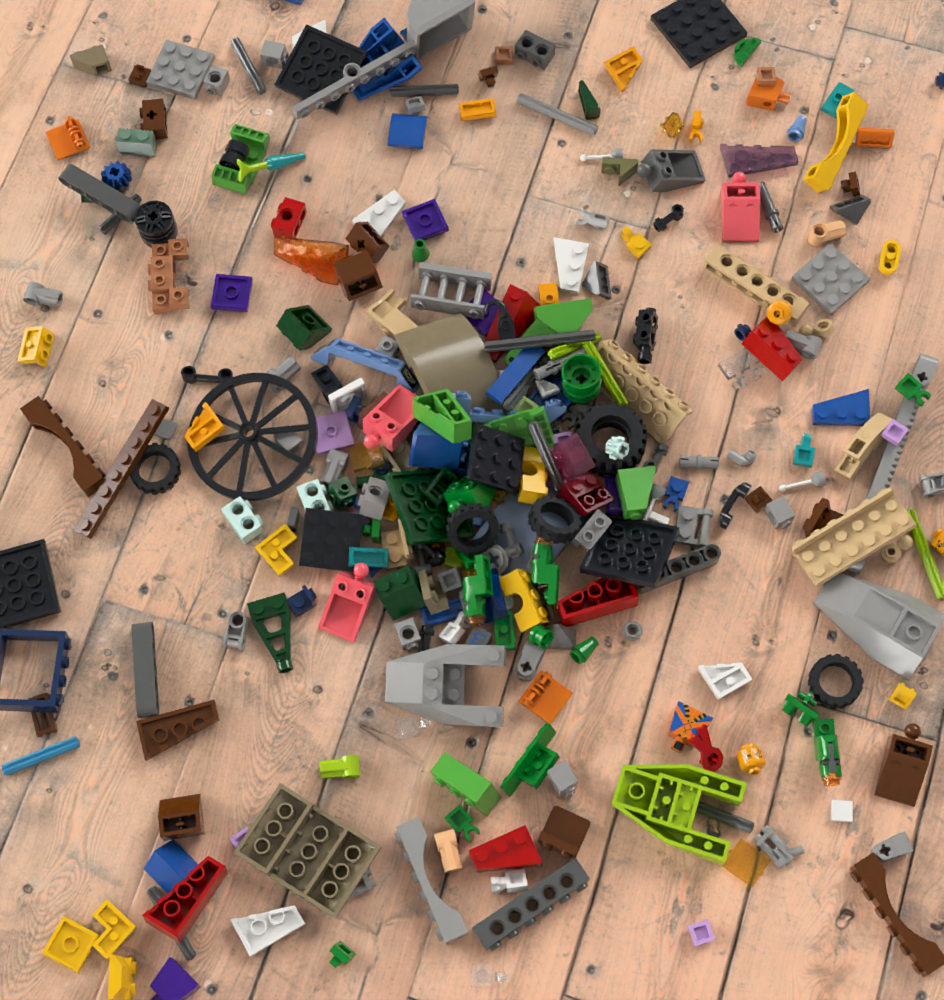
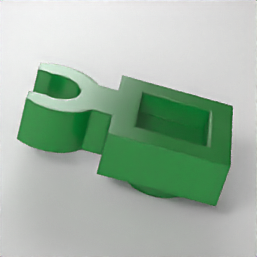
(910, 387)
(461, 820)

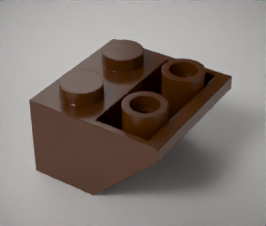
(357, 275)
(181, 817)

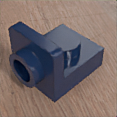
(354, 408)
(302, 601)

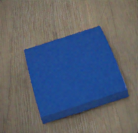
(407, 131)

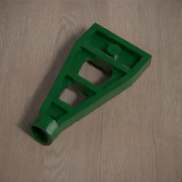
(269, 608)

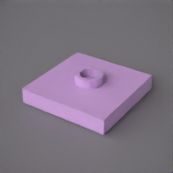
(333, 432)

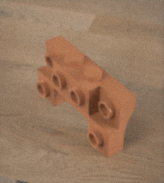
(163, 276)

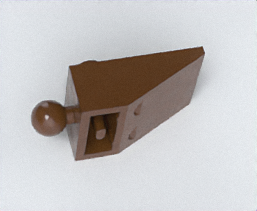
(900, 772)

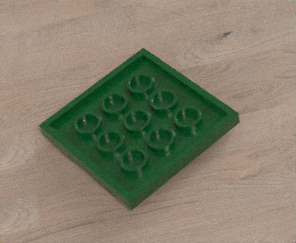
(419, 516)

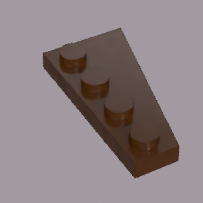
(170, 728)

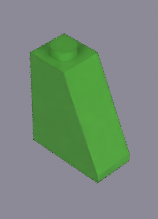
(634, 490)

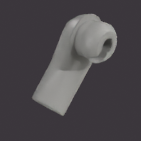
(744, 459)

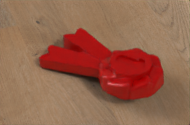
(711, 757)

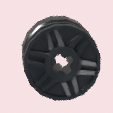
(155, 223)

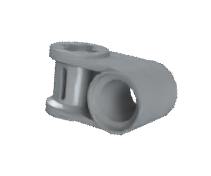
(933, 485)
(236, 635)
(530, 658)
(894, 847)

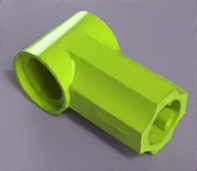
(346, 767)

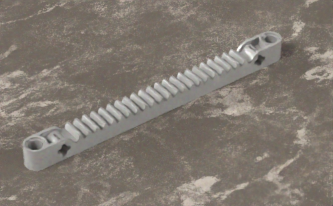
(923, 371)

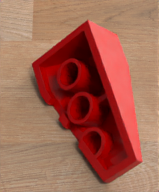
(520, 308)

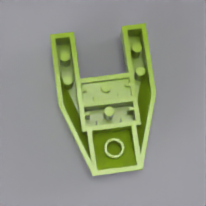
(666, 801)

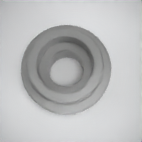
(632, 625)

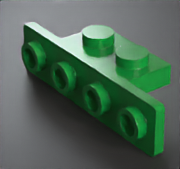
(534, 762)

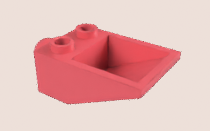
(740, 210)
(390, 420)
(345, 607)

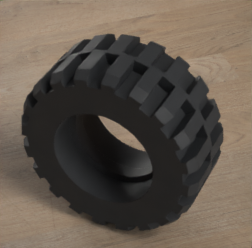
(614, 417)

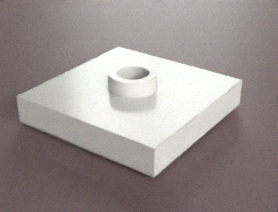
(341, 398)

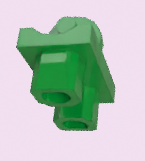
(793, 703)

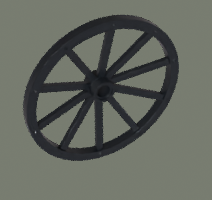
(256, 437)

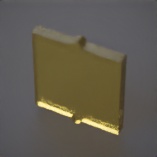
(365, 458)
(746, 862)

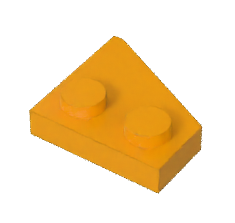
(623, 67)
(204, 428)

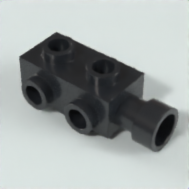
(645, 333)

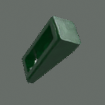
(589, 104)
(448, 476)

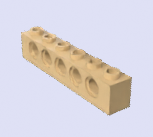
(744, 284)

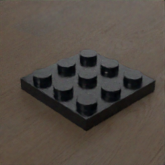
(495, 459)
(328, 538)

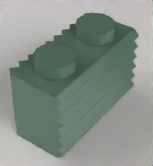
(136, 142)

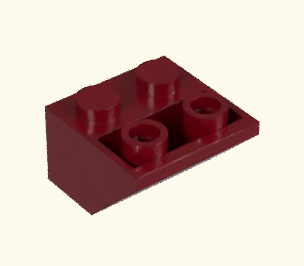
(585, 493)

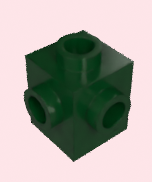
(342, 493)

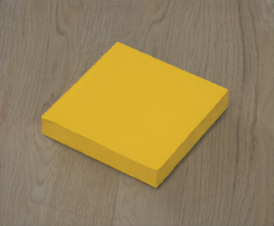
(70, 944)

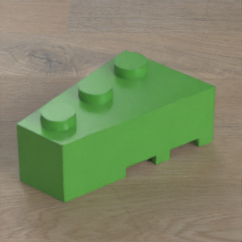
(443, 415)
(465, 784)

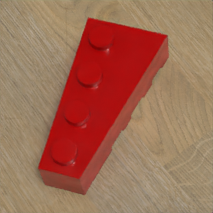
(596, 601)

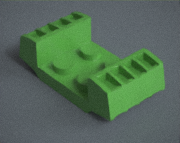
(258, 144)
(518, 424)

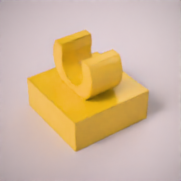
(902, 696)

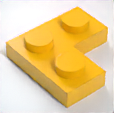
(273, 549)
(117, 930)

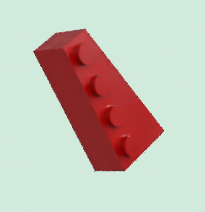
(185, 902)

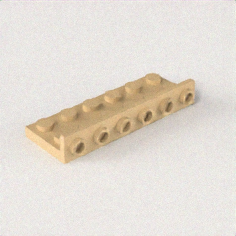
(645, 394)
(853, 536)

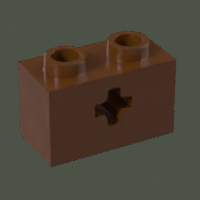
(154, 117)
(364, 237)

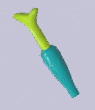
(271, 163)

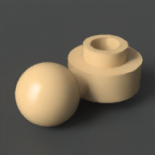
(821, 328)
(903, 543)

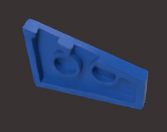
(843, 411)

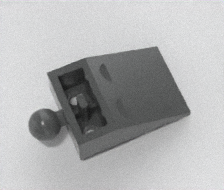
(671, 169)

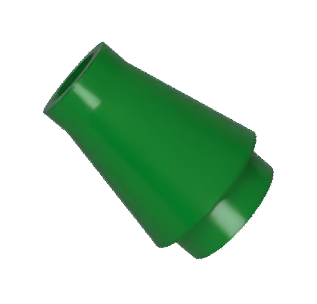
(420, 251)
(583, 650)

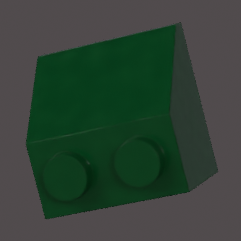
(303, 326)
(400, 592)

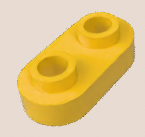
(889, 259)

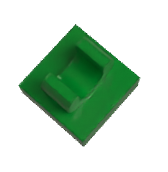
(373, 531)
(341, 954)

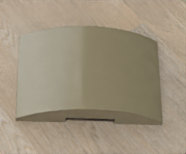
(451, 358)
(307, 851)

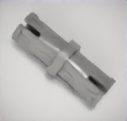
(699, 462)

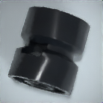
(234, 150)

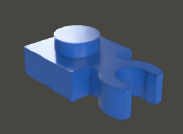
(676, 491)

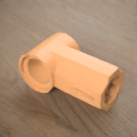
(827, 232)
(447, 846)

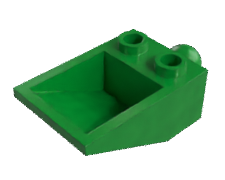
(467, 492)

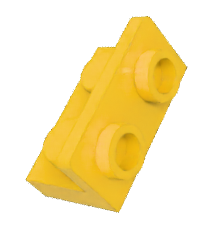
(36, 346)

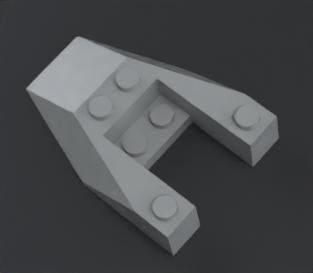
(434, 684)

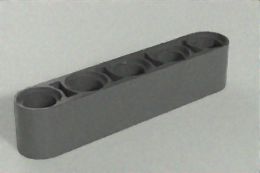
(99, 193)
(686, 568)
(145, 669)

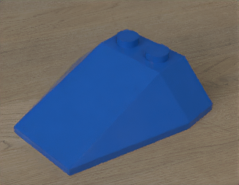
(378, 42)

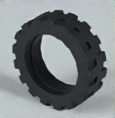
(163, 484)
(548, 531)
(477, 545)
(846, 664)

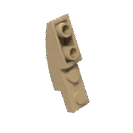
(861, 445)

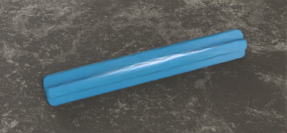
(40, 755)

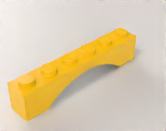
(849, 116)

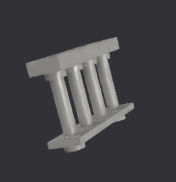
(456, 276)

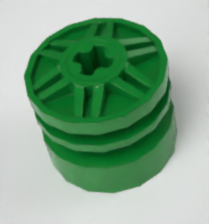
(581, 369)

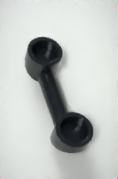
(189, 375)
(741, 491)

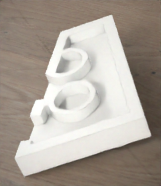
(382, 212)
(570, 263)
(266, 928)

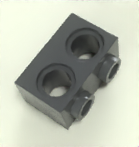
(536, 47)

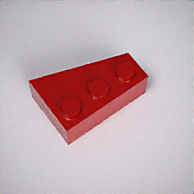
(772, 348)
(505, 852)

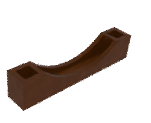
(42, 419)
(923, 953)

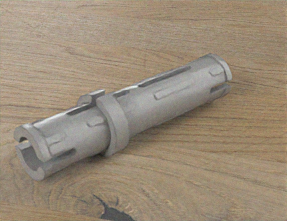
(543, 371)

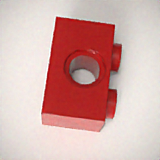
(289, 209)

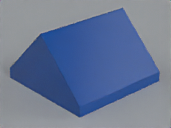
(169, 865)

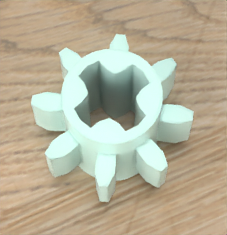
(617, 447)

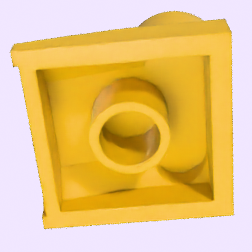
(122, 978)

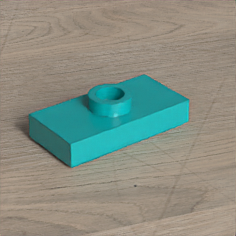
(834, 99)
(370, 556)

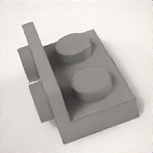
(592, 530)

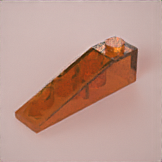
(312, 256)

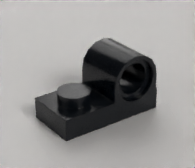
(326, 381)

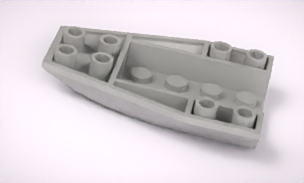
(882, 621)

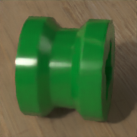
(541, 636)

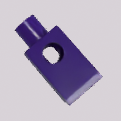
(173, 982)

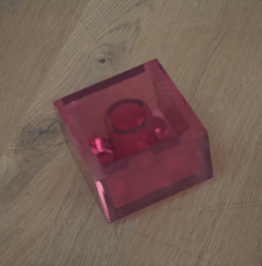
(572, 457)

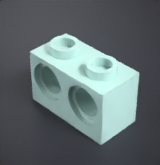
(317, 501)
(239, 521)

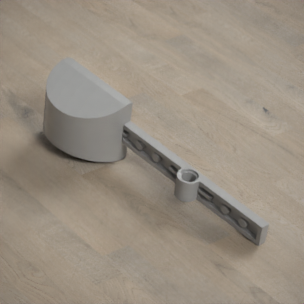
(428, 28)

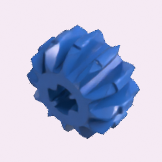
(116, 175)

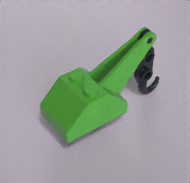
(548, 320)

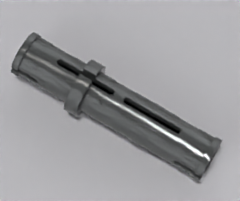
(770, 212)

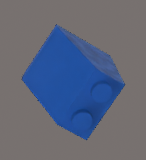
(435, 451)

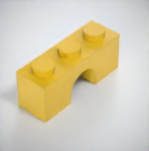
(532, 486)
(532, 613)

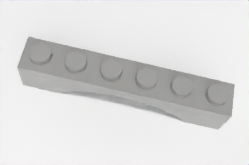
(449, 921)

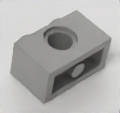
(373, 498)
(562, 780)

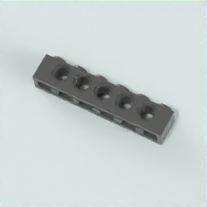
(571, 870)

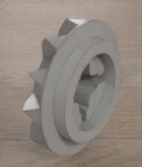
(503, 560)

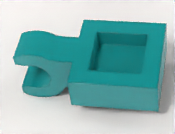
(804, 453)

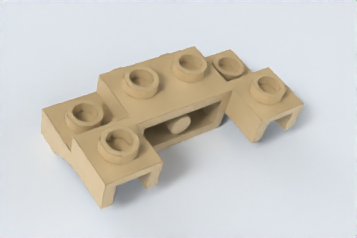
(388, 315)

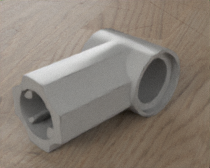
(38, 294)
(806, 345)
(284, 370)
(335, 464)

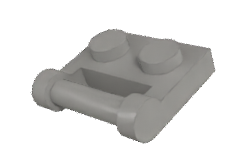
(687, 524)

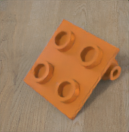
(68, 138)
(545, 697)

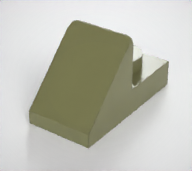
(620, 166)

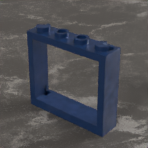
(59, 677)

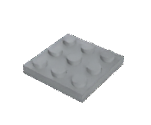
(180, 69)
(830, 279)

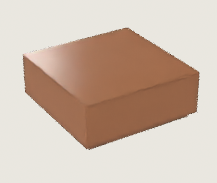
(504, 55)
(766, 76)

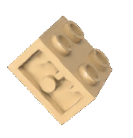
(399, 549)

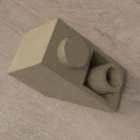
(91, 60)

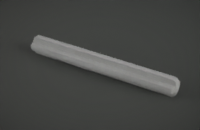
(557, 114)

